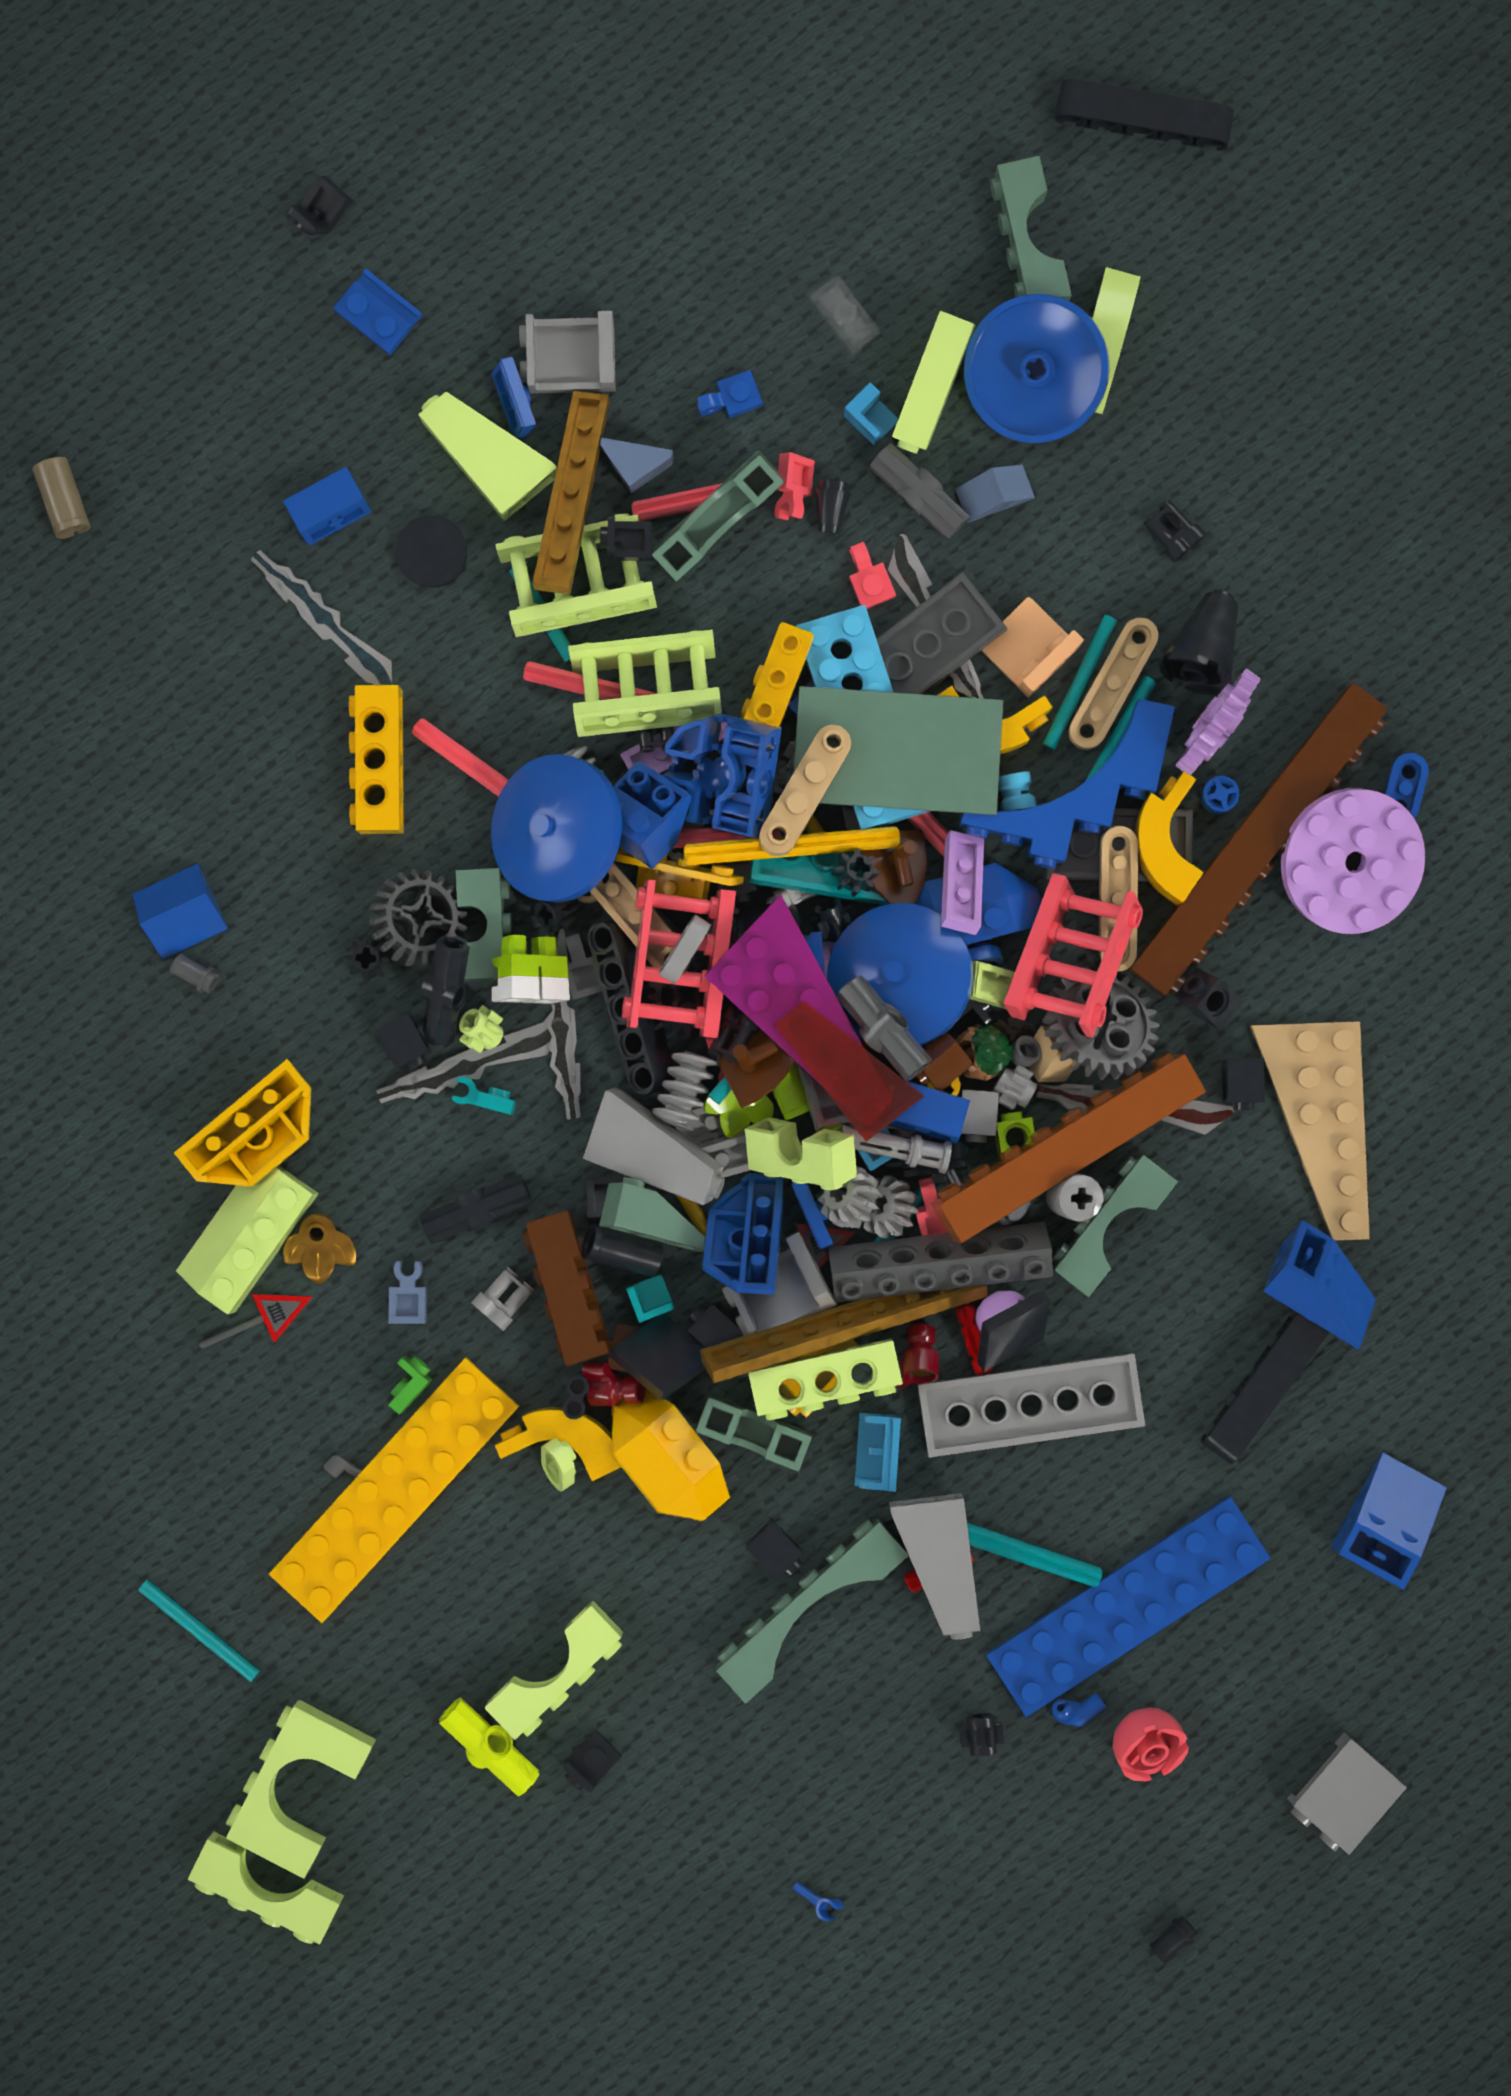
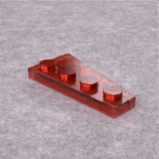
(851, 1075)

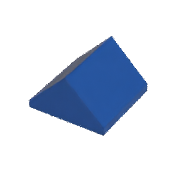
(179, 912)

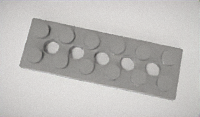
(1049, 1423)

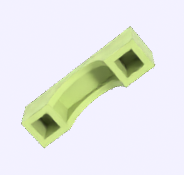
(522, 1702)
(224, 1871)

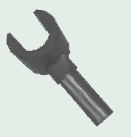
(337, 1465)

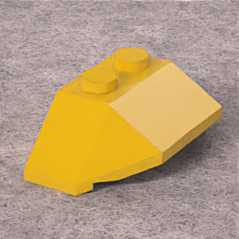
(252, 1132)
(667, 1459)

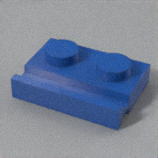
(377, 312)

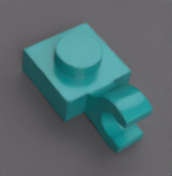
(494, 1100)

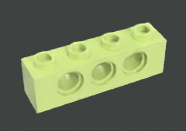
(878, 1354)

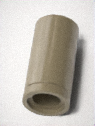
(61, 497)

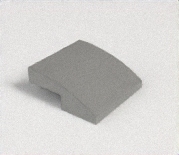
(726, 1151)

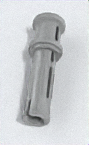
(912, 1150)

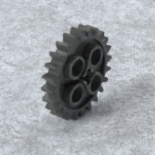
(1130, 1033)

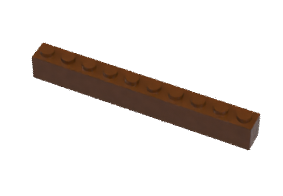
(1257, 840)

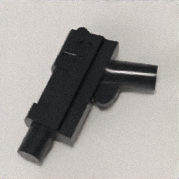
(956, 1164)

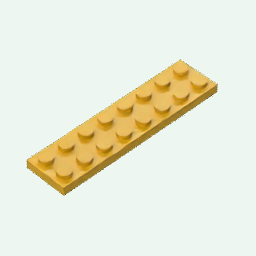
(393, 1490)

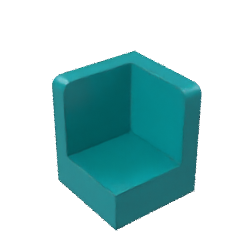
(650, 1298)

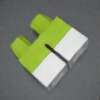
(530, 977)

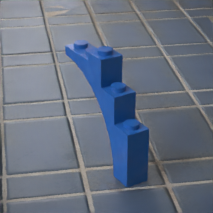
(1049, 826)

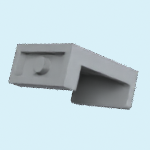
(568, 354)
(798, 1293)
(1346, 1796)

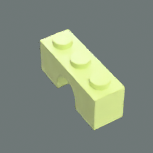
(821, 1159)

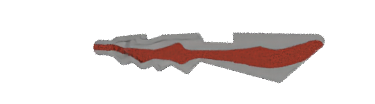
(1194, 1116)

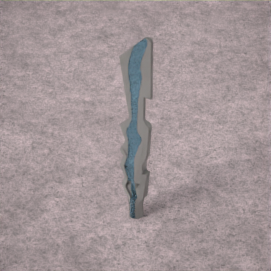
(325, 621)

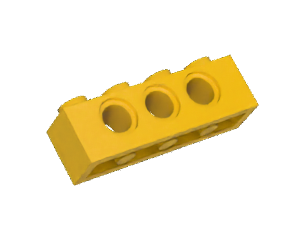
(366, 703)

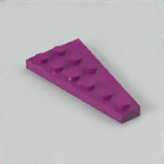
(773, 972)

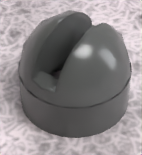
(1029, 1052)

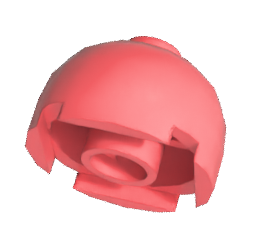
(1148, 1743)

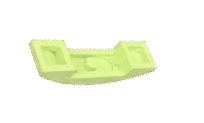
(1113, 315)

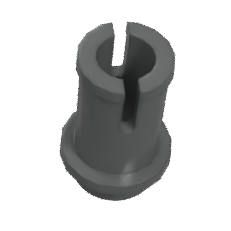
(203, 978)

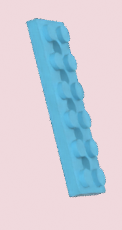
(867, 664)

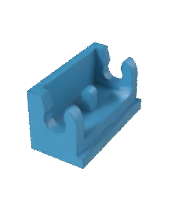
(877, 1451)

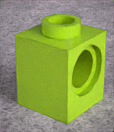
(1009, 1121)

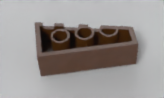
(567, 1287)

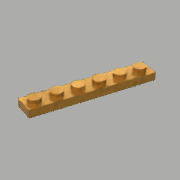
(571, 492)

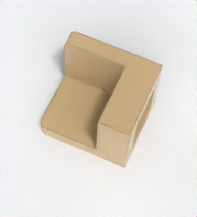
(1049, 1066)

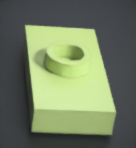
(990, 984)

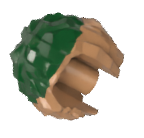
(988, 1051)

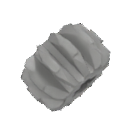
(852, 1201)
(893, 1208)

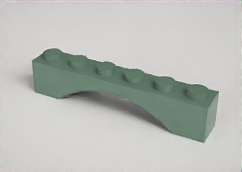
(867, 1558)

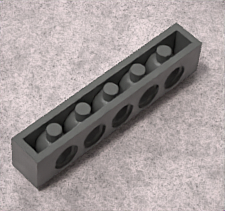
(940, 1263)

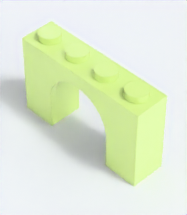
(260, 1821)

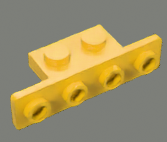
(778, 676)
(679, 878)

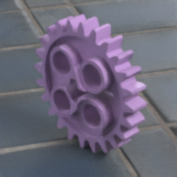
(1218, 722)

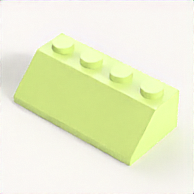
(245, 1238)

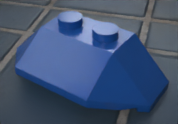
(1007, 903)
(746, 1235)

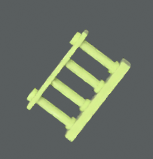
(571, 610)
(644, 711)

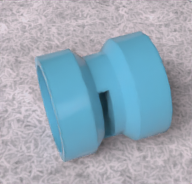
(1016, 792)

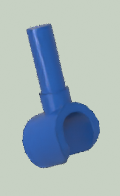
(819, 1902)

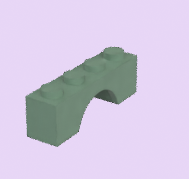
(1021, 189)
(716, 514)
(1084, 1260)

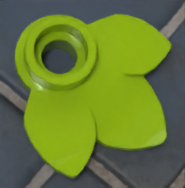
(733, 1118)

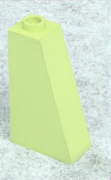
(933, 382)
(492, 459)

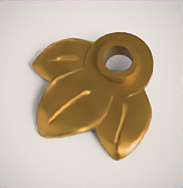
(319, 1253)

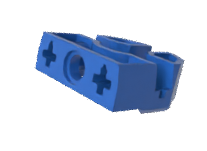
(723, 778)

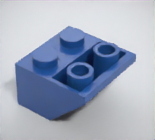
(651, 813)

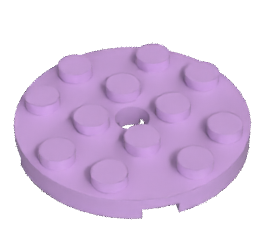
(1388, 870)

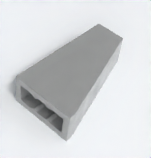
(649, 1150)
(939, 1549)

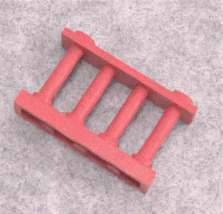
(1049, 931)
(714, 945)

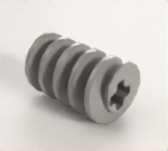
(684, 1089)
(1080, 1208)

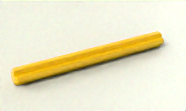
(806, 845)

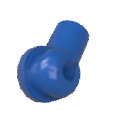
(1077, 1713)

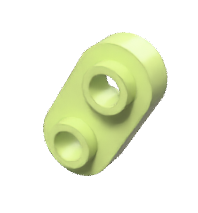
(558, 1463)

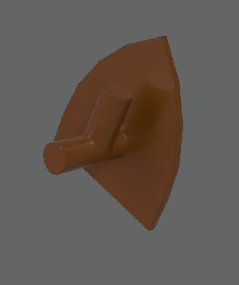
(901, 868)
(758, 1069)

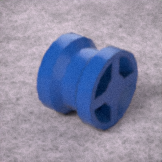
(1225, 792)

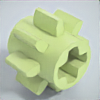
(481, 1029)

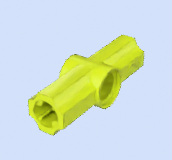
(489, 1747)

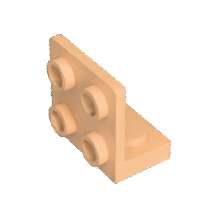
(1031, 647)

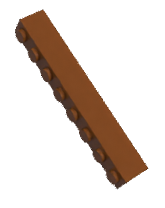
(1067, 1147)

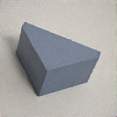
(635, 462)
(994, 491)

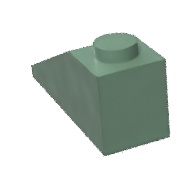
(647, 1215)

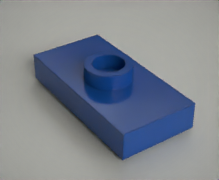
(513, 397)
(813, 1214)

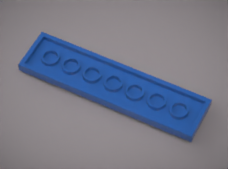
(1128, 1606)

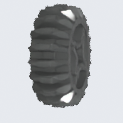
(422, 903)

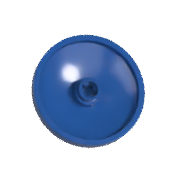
(1036, 368)
(556, 828)
(909, 965)

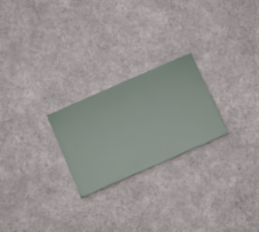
(907, 748)

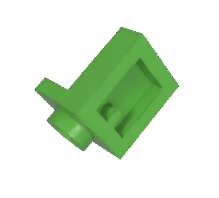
(406, 1390)

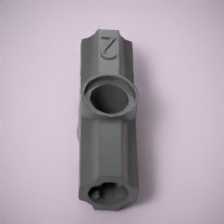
(919, 491)
(884, 1028)

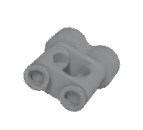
(496, 1310)

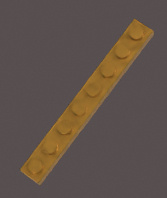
(828, 1329)

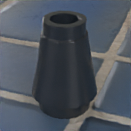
(831, 505)

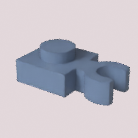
(408, 1300)

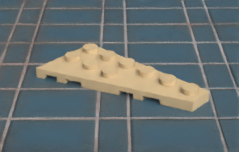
(1321, 1097)

